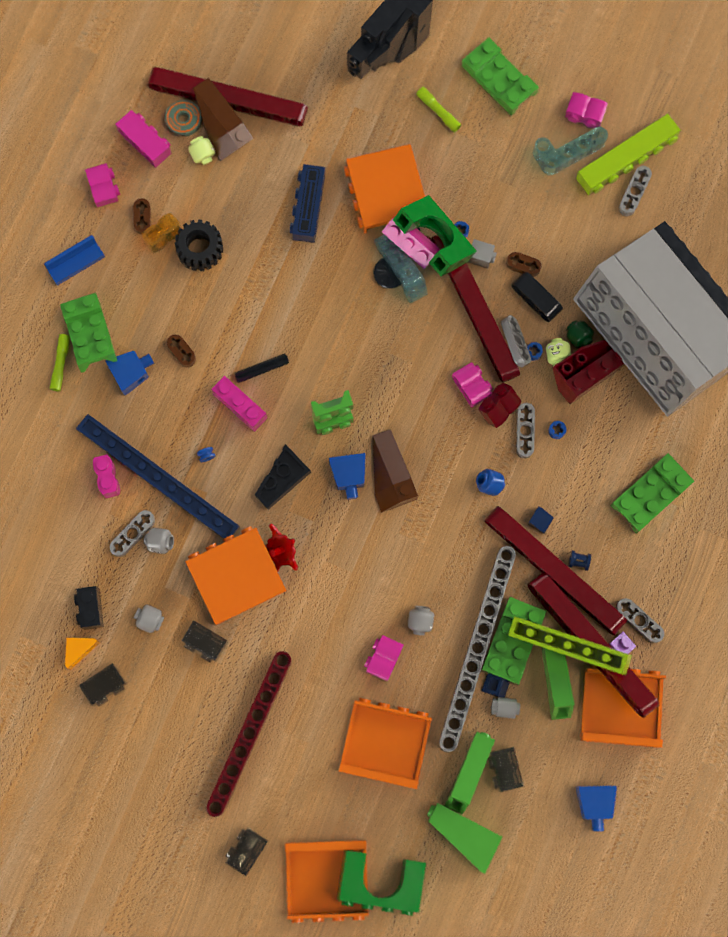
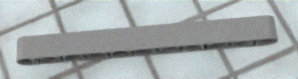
(483, 640)

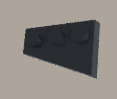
(283, 477)

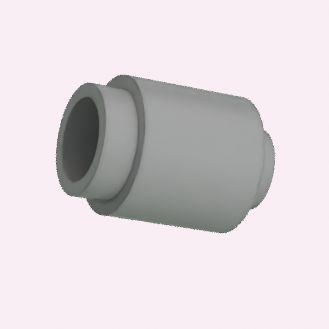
(505, 707)

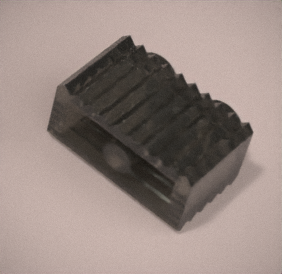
(204, 641)
(103, 685)
(505, 769)
(247, 851)

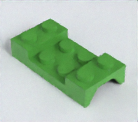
(499, 76)
(88, 331)
(332, 414)
(652, 492)
(508, 654)

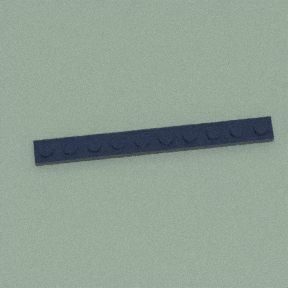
(157, 477)

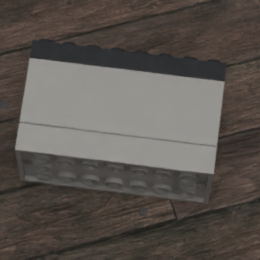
(661, 316)

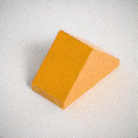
(78, 649)

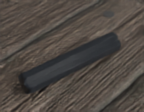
(261, 368)

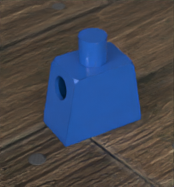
(130, 370)
(349, 473)
(597, 804)

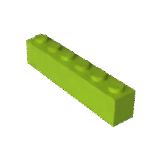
(628, 154)
(570, 645)

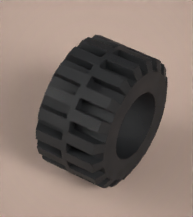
(199, 231)

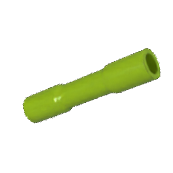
(446, 117)
(62, 350)

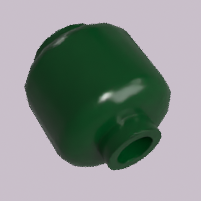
(579, 334)

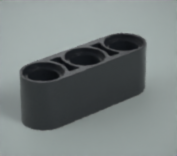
(537, 296)

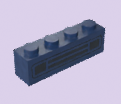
(308, 203)

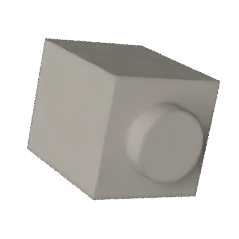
(484, 255)

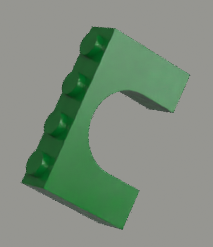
(429, 215)
(405, 898)

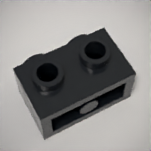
(90, 608)

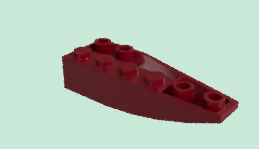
(586, 369)

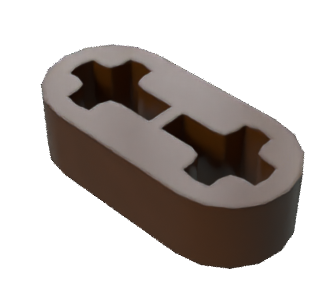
(137, 216)
(525, 260)
(178, 353)

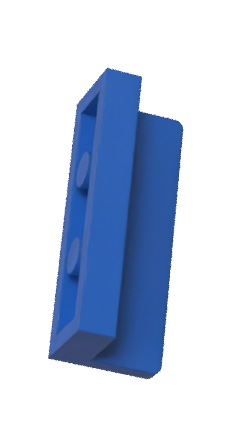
(74, 260)

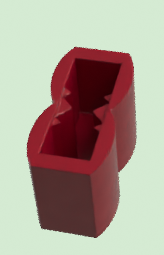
(499, 405)

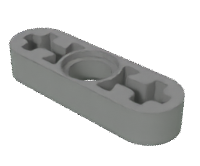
(636, 198)
(516, 341)
(520, 416)
(126, 548)
(647, 634)

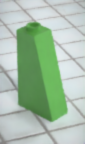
(558, 684)
(470, 772)
(470, 838)

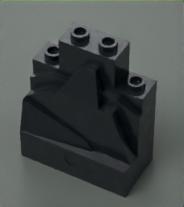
(390, 35)

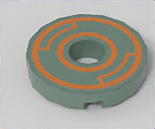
(183, 108)

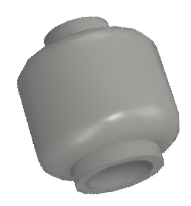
(159, 540)
(148, 618)
(420, 620)

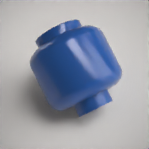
(490, 482)

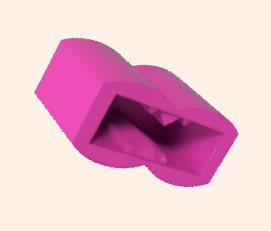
(586, 110)
(101, 185)
(472, 384)
(106, 480)
(384, 658)

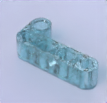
(572, 148)
(403, 267)

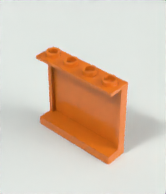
(383, 184)
(235, 575)
(611, 719)
(385, 743)
(314, 880)

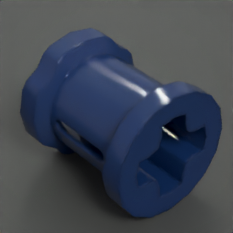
(586, 558)

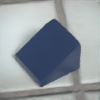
(541, 520)
(495, 686)

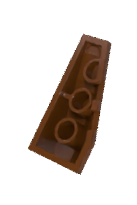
(221, 122)
(391, 477)

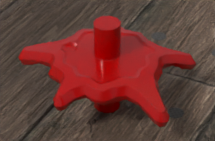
(281, 549)

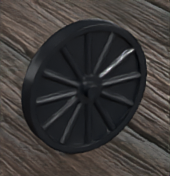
(385, 276)

